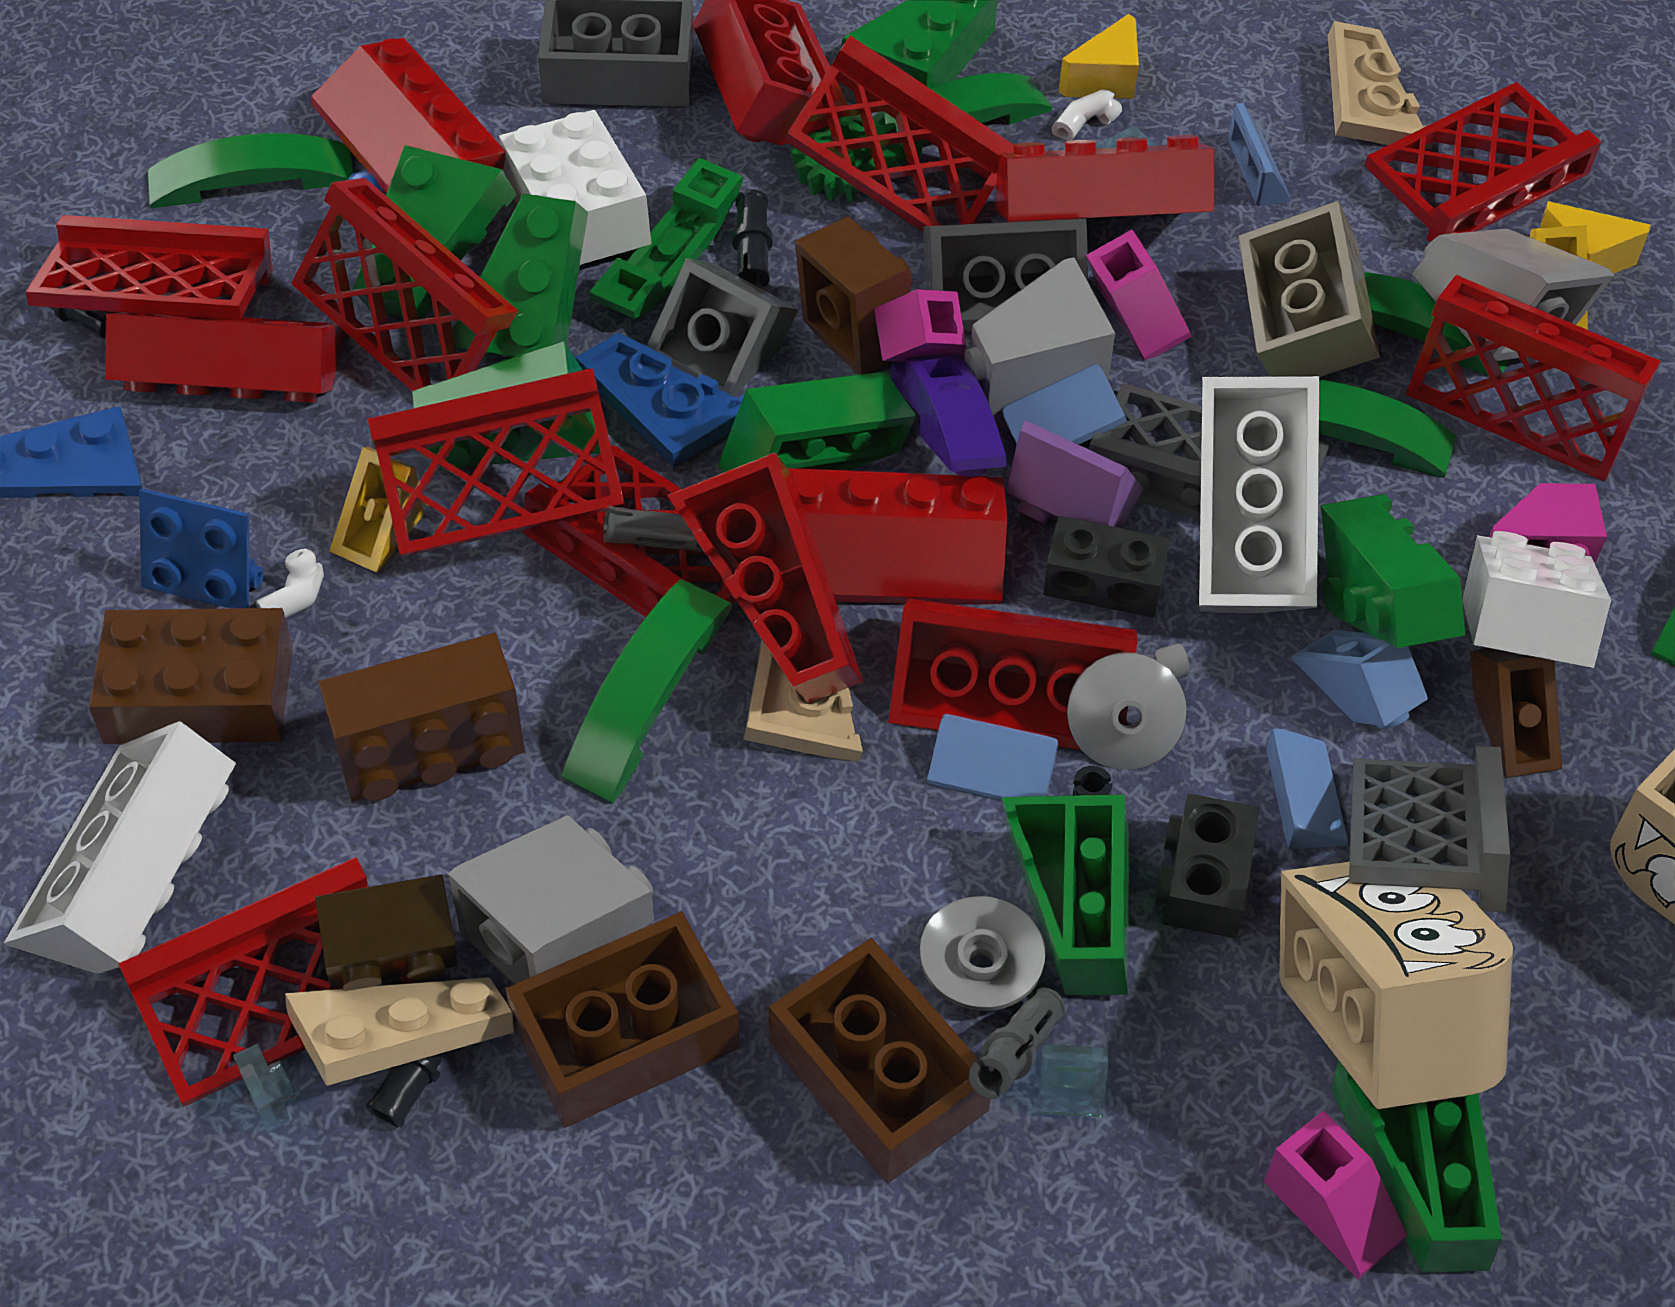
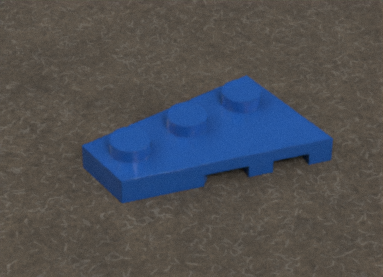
(662, 403)
(70, 456)

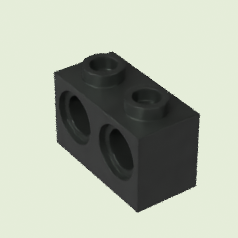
(1106, 566)
(1215, 867)

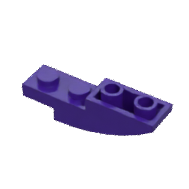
(952, 412)

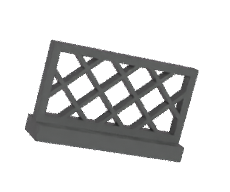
(1166, 478)
(1476, 823)

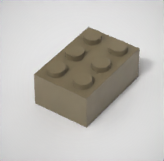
(1308, 294)

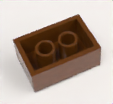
(202, 667)
(423, 717)
(623, 1018)
(877, 1059)

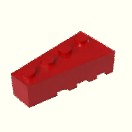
(768, 559)

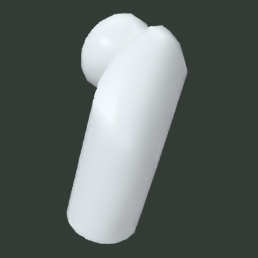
(1081, 110)
(300, 587)

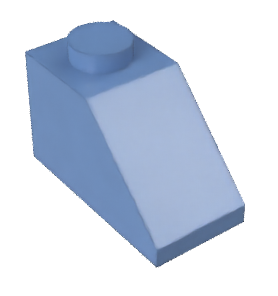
(1364, 676)

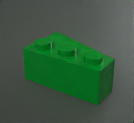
(930, 36)
(447, 199)
(536, 273)
(820, 423)
(521, 441)
(1385, 578)
(1078, 882)
(1433, 1171)

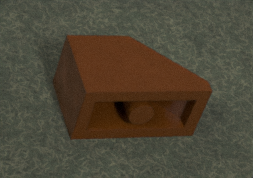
(1518, 709)

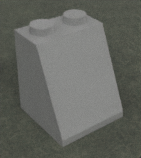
(1517, 268)
(1039, 338)
(548, 899)

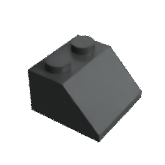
(720, 325)

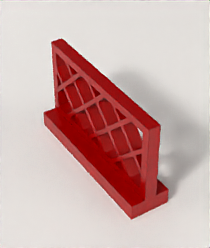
(913, 108)
(1506, 186)
(136, 250)
(413, 255)
(1540, 338)
(488, 414)
(617, 567)
(231, 943)

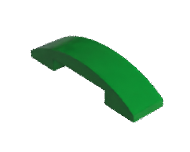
(989, 98)
(247, 161)
(684, 232)
(1408, 310)
(1385, 425)
(639, 687)

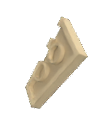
(1366, 87)
(786, 720)
(395, 1024)

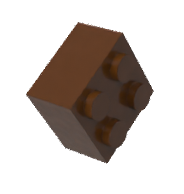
(840, 284)

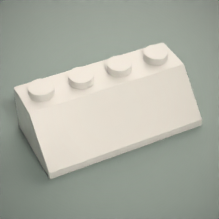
(1259, 494)
(124, 851)

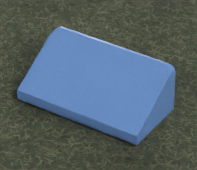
(1256, 159)
(1069, 407)
(991, 759)
(1305, 791)

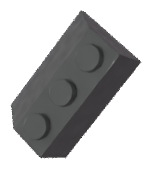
(998, 259)

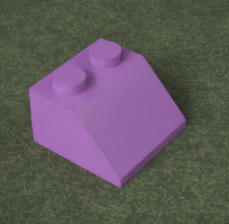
(1069, 481)

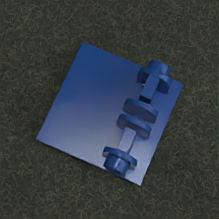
(196, 550)

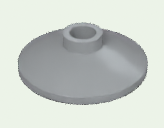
(1123, 682)
(987, 929)

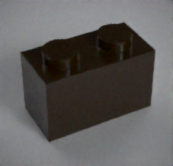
(386, 933)

